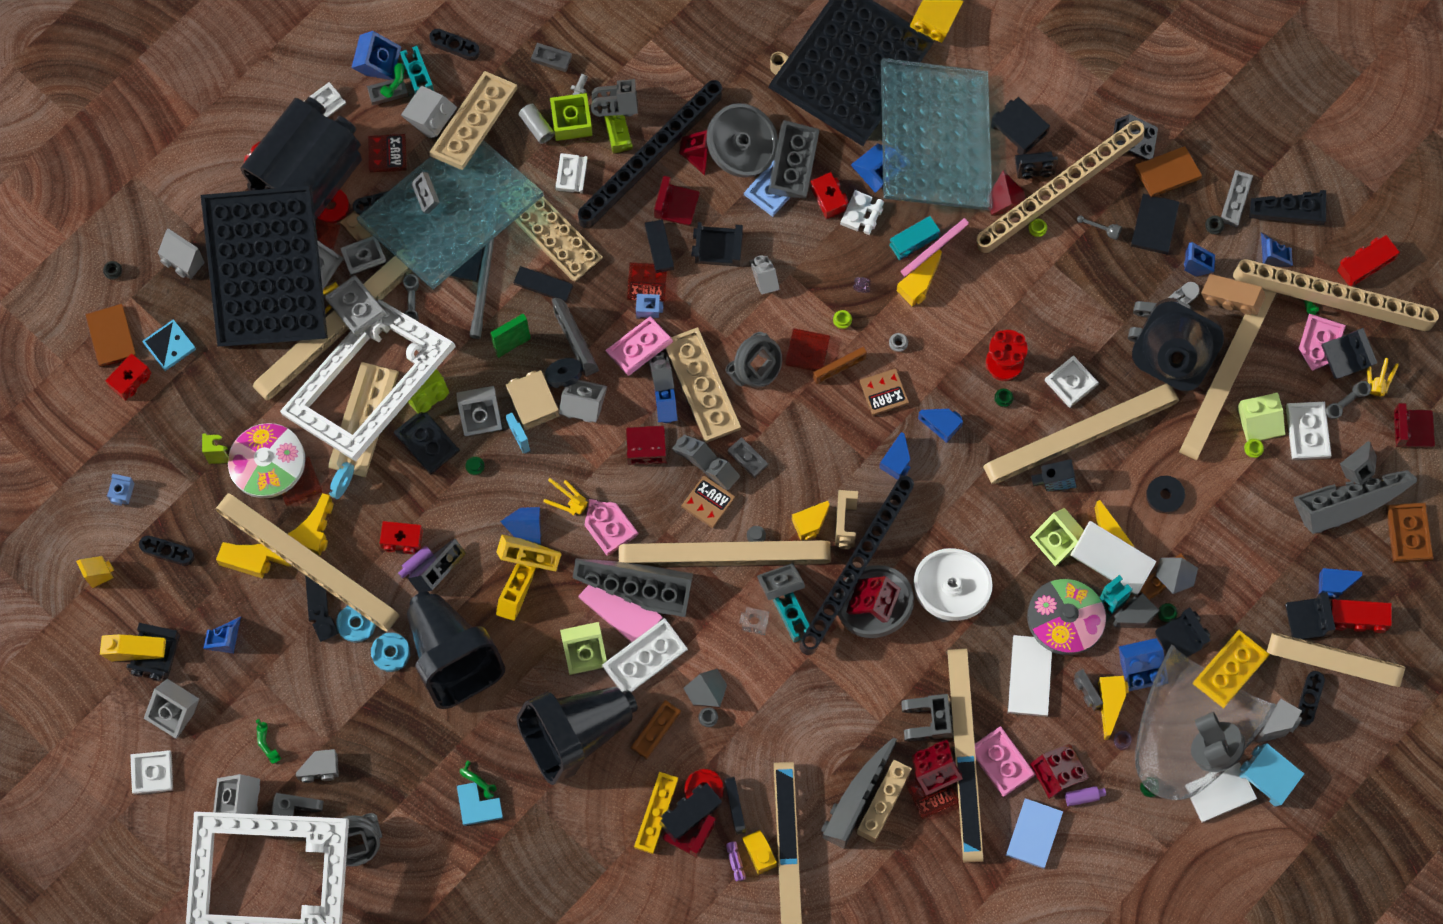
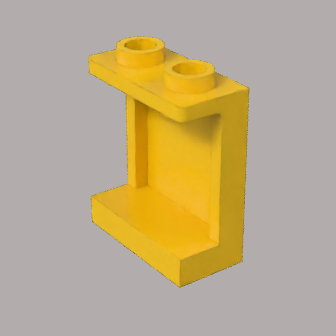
(935, 17)

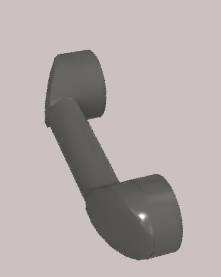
(411, 285)
(1359, 390)

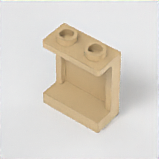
(532, 399)
(846, 501)

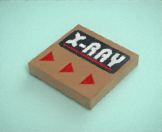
(884, 392)
(708, 502)

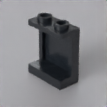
(1020, 125)
(717, 245)
(159, 667)

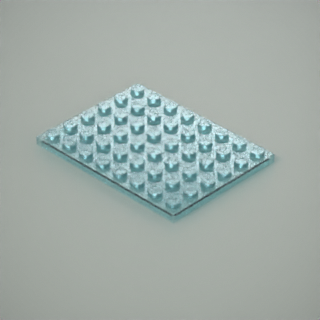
(936, 134)
(471, 212)

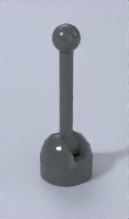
(1113, 231)

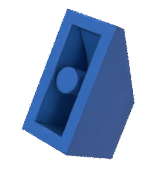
(1198, 260)
(666, 406)
(941, 422)
(897, 458)
(1337, 581)

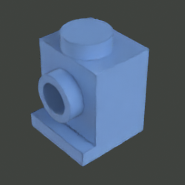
(648, 300)
(124, 495)

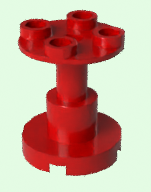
(1006, 355)

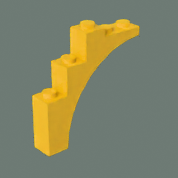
(255, 558)

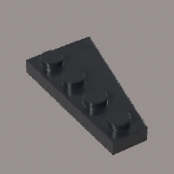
(1302, 208)

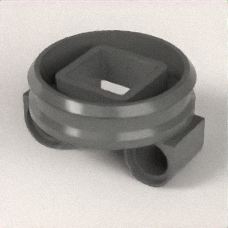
(744, 373)
(1208, 745)
(371, 833)

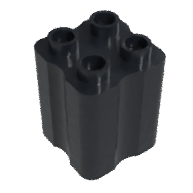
(305, 151)

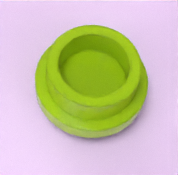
(1037, 228)
(842, 319)
(1254, 448)

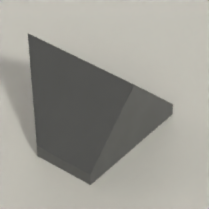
(1176, 574)
(706, 689)

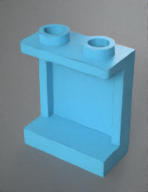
(1271, 773)

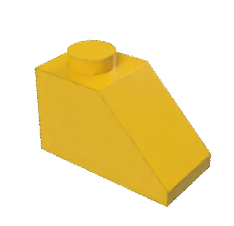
(810, 520)
(95, 570)
(759, 852)

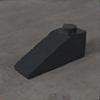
(435, 568)

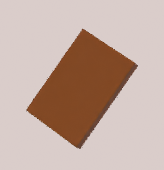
(1168, 171)
(110, 335)
(1409, 532)

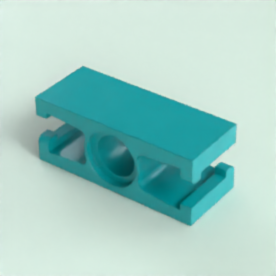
(419, 65)
(914, 238)
(1115, 594)
(789, 623)

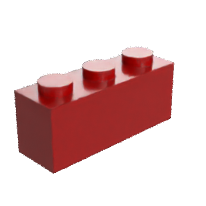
(1368, 260)
(1361, 615)

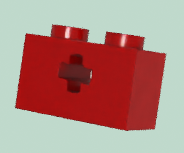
(829, 185)
(131, 368)
(393, 531)

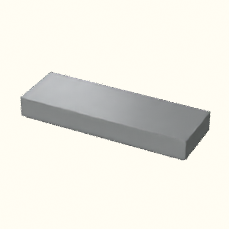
(1236, 198)

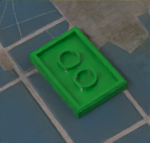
(510, 335)

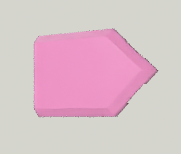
(1315, 334)
(608, 525)

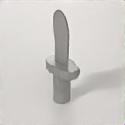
(578, 89)

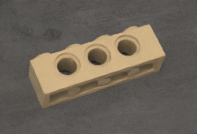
(884, 801)

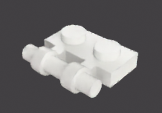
(857, 209)

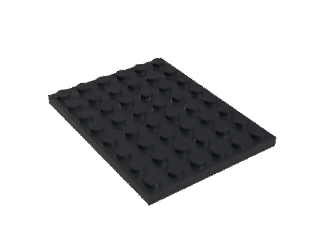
(838, 64)
(264, 266)

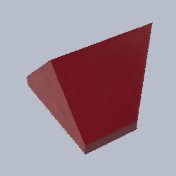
(695, 150)
(1006, 195)

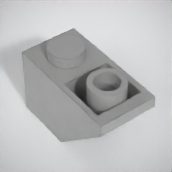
(764, 274)
(319, 766)

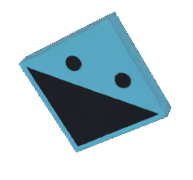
(169, 345)

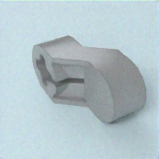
(1189, 290)

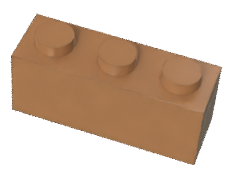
(1233, 294)

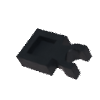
(324, 626)

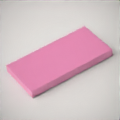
(933, 248)
(623, 616)

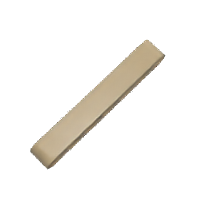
(1336, 659)

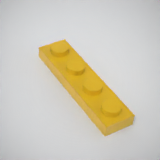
(658, 804)

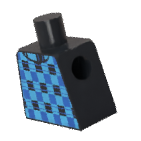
(1062, 475)

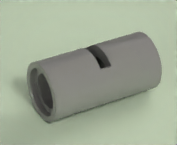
(536, 123)

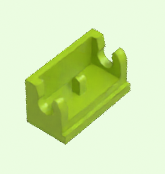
(618, 133)
(213, 453)

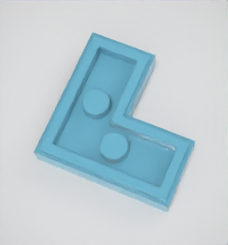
(518, 433)
(474, 810)

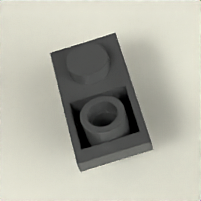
(661, 372)
(1360, 464)
(1138, 613)

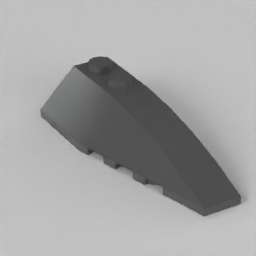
(1338, 505)
(643, 585)
(851, 805)

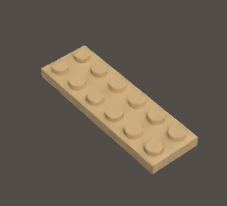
(473, 120)
(702, 385)

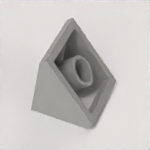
(363, 255)

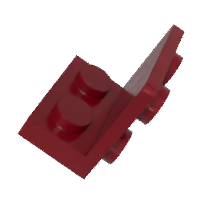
(675, 203)
(1413, 427)
(646, 445)
(874, 596)
(936, 767)
(1059, 770)
(694, 839)

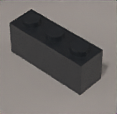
(690, 811)

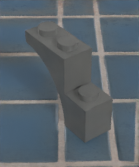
(701, 455)

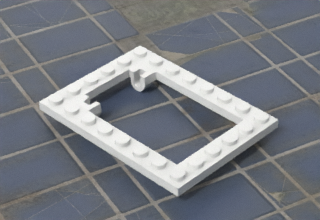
(432, 351)
(322, 835)

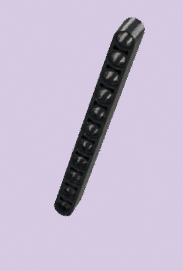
(647, 162)
(853, 572)

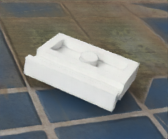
(329, 99)
(571, 173)

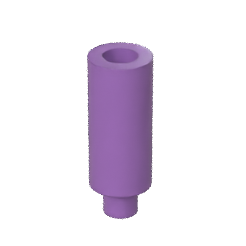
(415, 561)
(1084, 796)

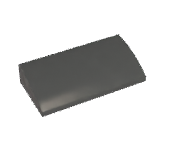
(793, 160)
(574, 337)

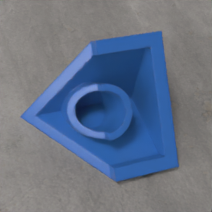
(1275, 253)
(524, 524)
(223, 638)

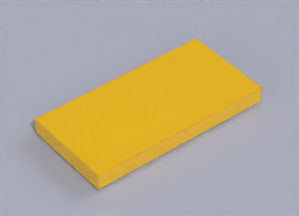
(1231, 669)

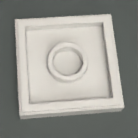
(1071, 381)
(151, 772)

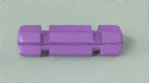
(735, 861)

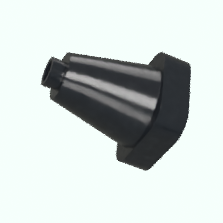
(1182, 329)
(452, 654)
(572, 727)

